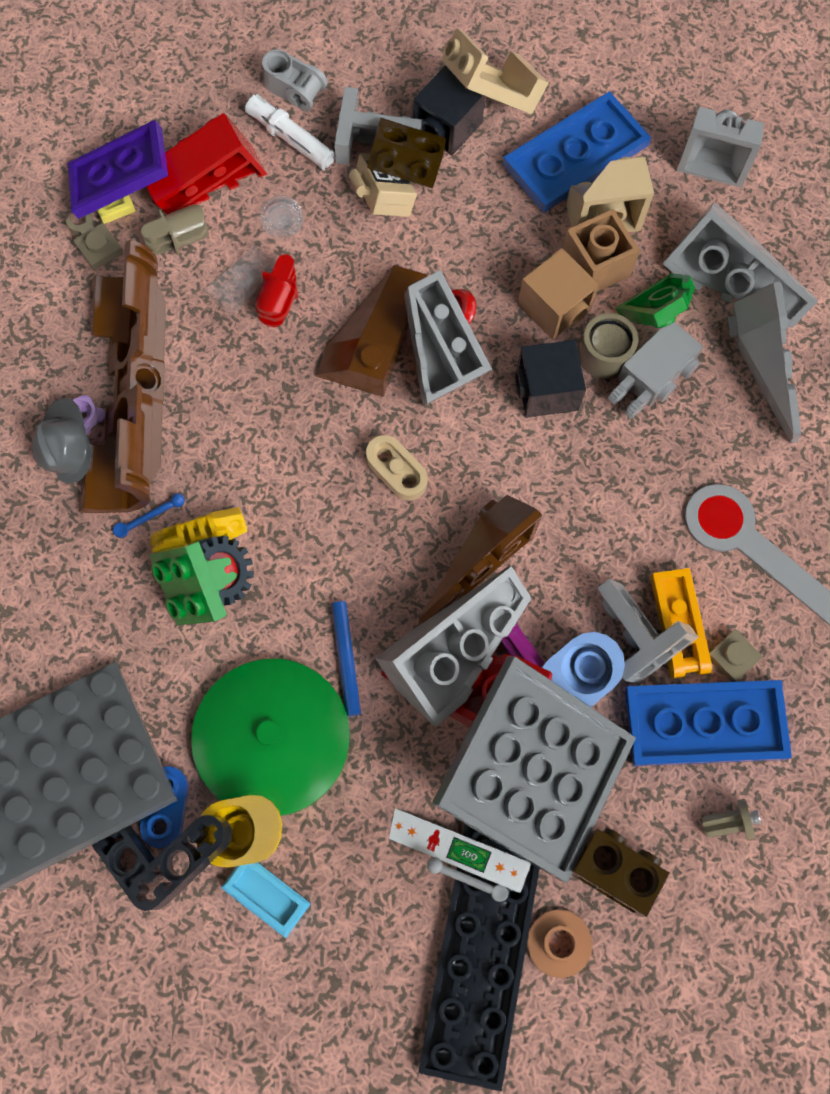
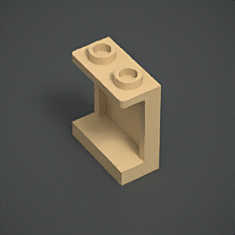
(513, 84)

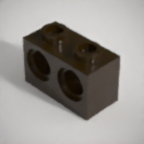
(406, 153)
(615, 880)

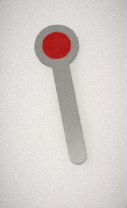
(729, 523)

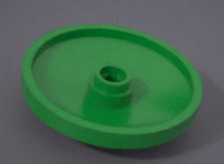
(271, 734)

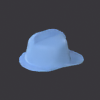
(587, 666)

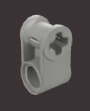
(292, 79)

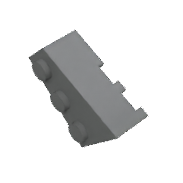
(441, 339)

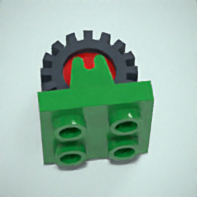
(202, 578)

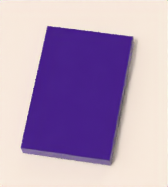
(117, 169)

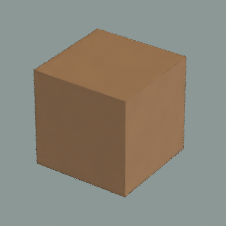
(603, 248)
(557, 294)

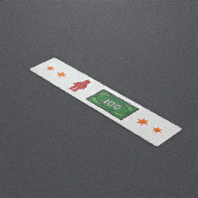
(459, 850)

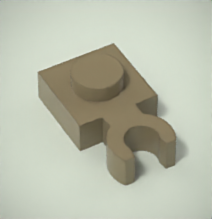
(95, 243)

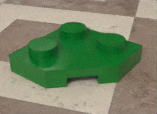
(659, 301)

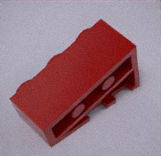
(203, 163)

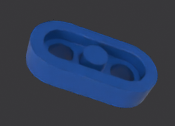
(172, 814)

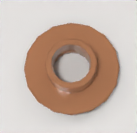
(539, 943)

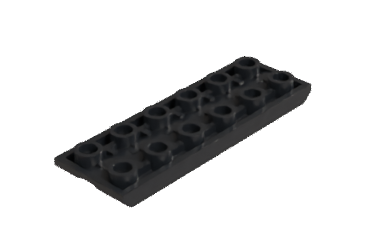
(478, 980)

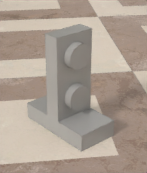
(360, 126)
(640, 633)

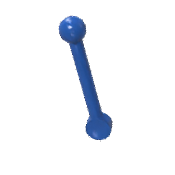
(121, 530)

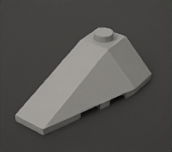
(731, 261)
(760, 332)
(447, 652)

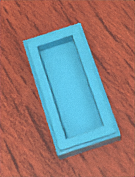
(266, 897)

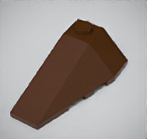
(371, 339)
(494, 539)

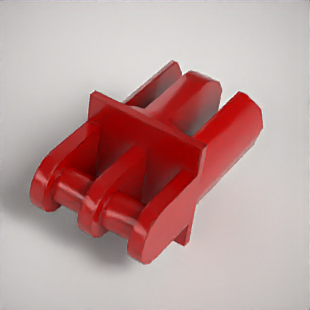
(277, 292)

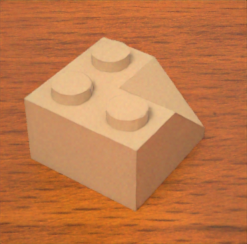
(620, 186)

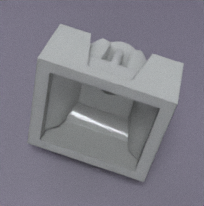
(721, 147)

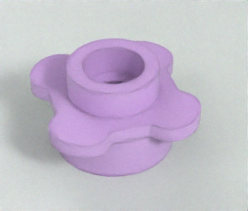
(94, 414)

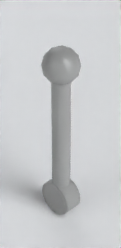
(498, 892)

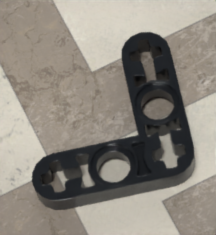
(153, 870)

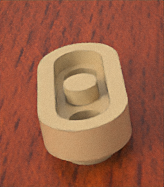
(399, 467)

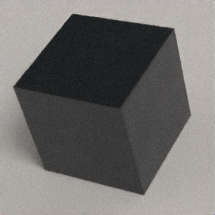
(449, 109)
(550, 378)

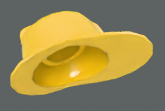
(254, 828)

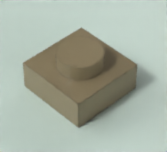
(734, 656)

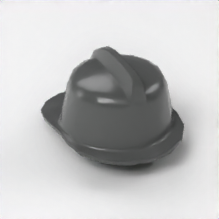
(62, 442)

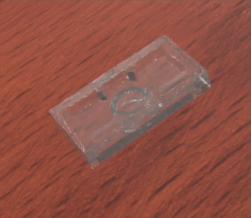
(240, 281)

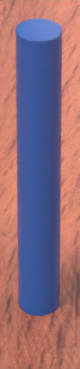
(346, 659)

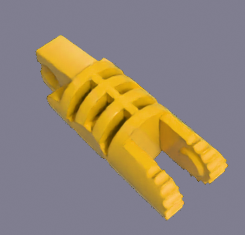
(217, 523)

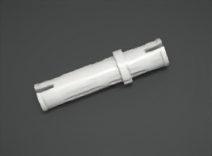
(278, 123)

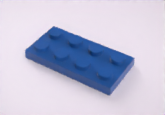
(575, 150)
(707, 723)

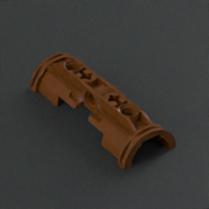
(133, 317)

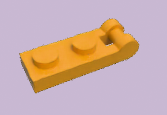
(676, 602)

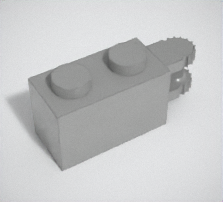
(656, 368)

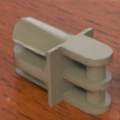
(175, 230)

